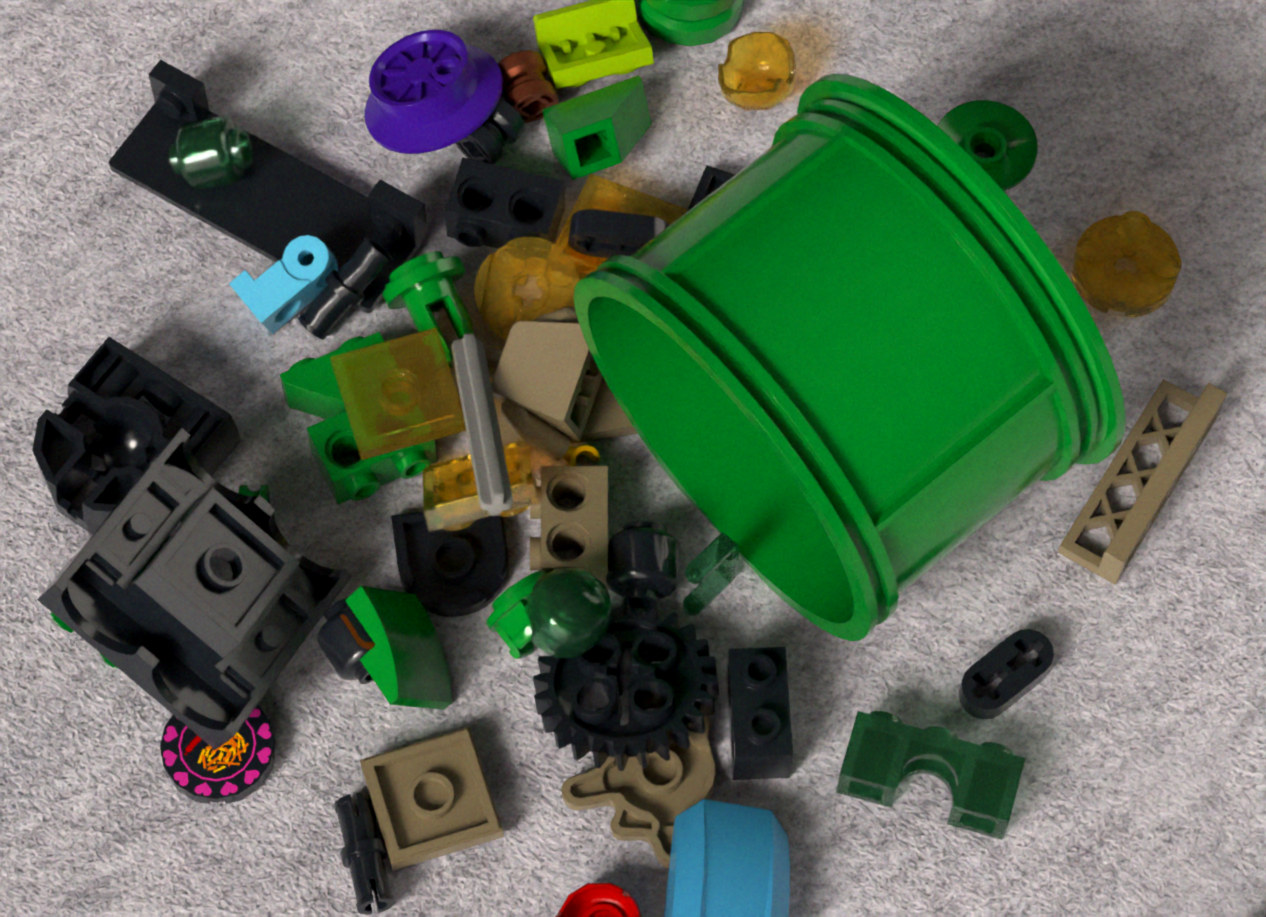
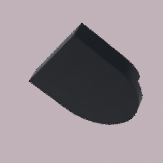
(451, 569)

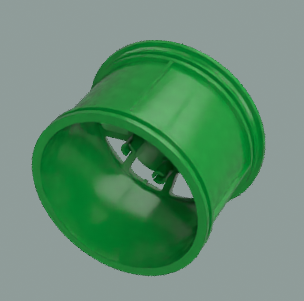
(853, 354)

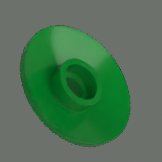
(997, 131)

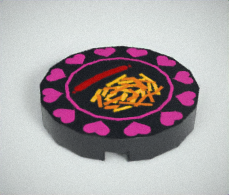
(222, 773)

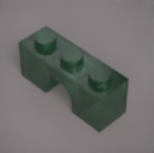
(979, 777)

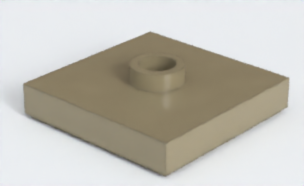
(431, 798)

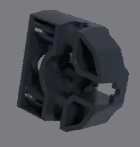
(125, 431)

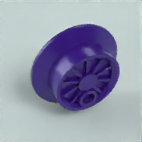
(430, 92)

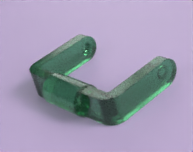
(713, 570)

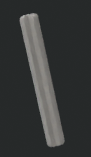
(482, 425)

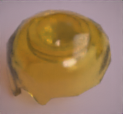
(758, 71)

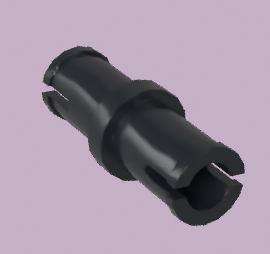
(345, 288)
(364, 853)

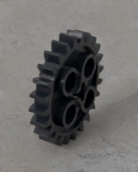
(679, 686)

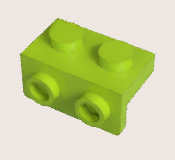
(591, 41)

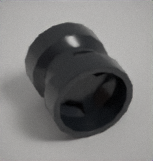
(487, 141)

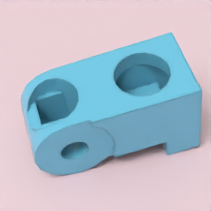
(288, 283)

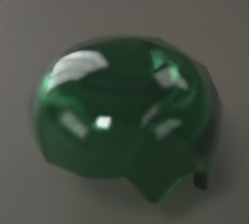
(568, 612)

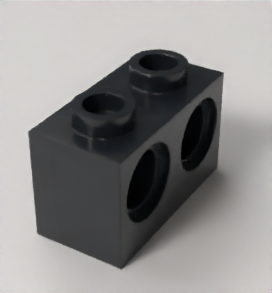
(509, 198)
(759, 713)

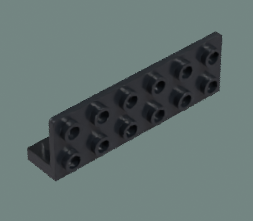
(275, 196)

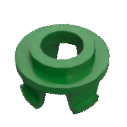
(510, 617)

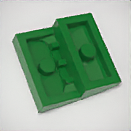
(407, 651)

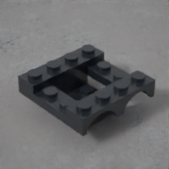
(179, 629)

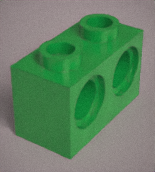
(334, 439)

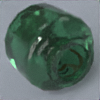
(211, 152)

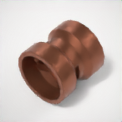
(526, 84)

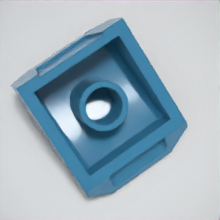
(728, 863)

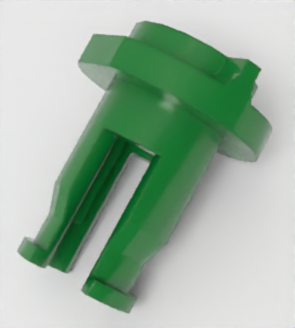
(426, 288)

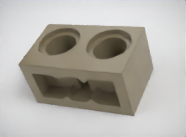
(577, 527)

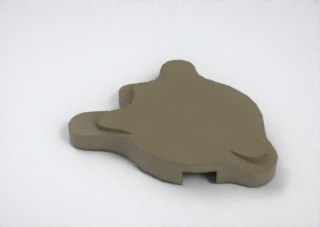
(648, 797)

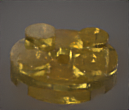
(1132, 238)
(512, 267)

